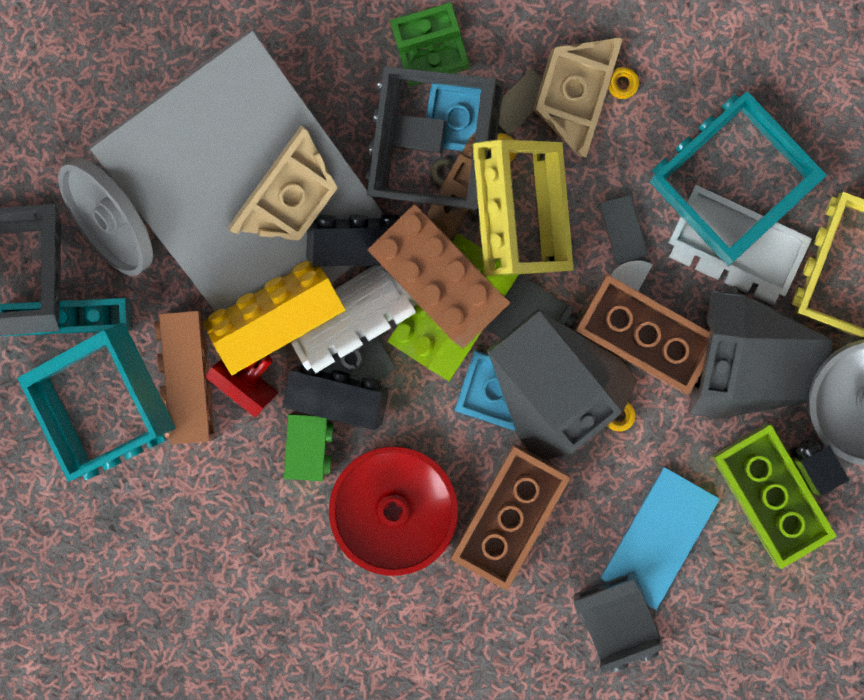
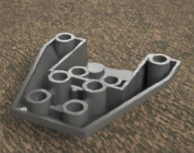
(755, 359)
(558, 384)

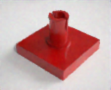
(245, 386)

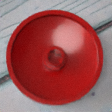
(393, 511)

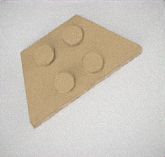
(576, 89)
(288, 194)

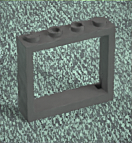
(385, 120)
(37, 218)

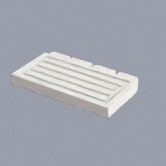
(768, 262)
(369, 304)

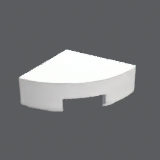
(632, 273)

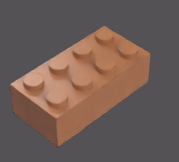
(438, 276)
(645, 334)
(184, 369)
(510, 516)

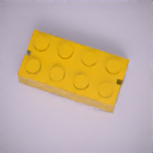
(273, 316)

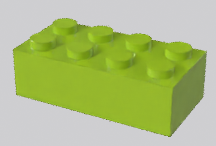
(426, 341)
(773, 496)

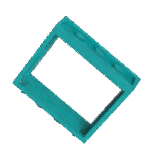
(779, 139)
(57, 424)

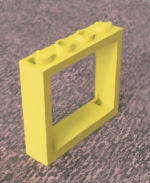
(497, 207)
(814, 265)

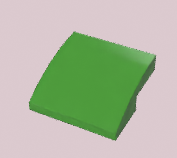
(426, 30)

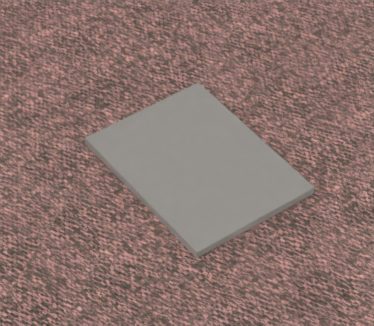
(201, 154)

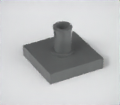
(364, 362)

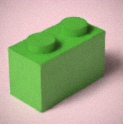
(307, 447)

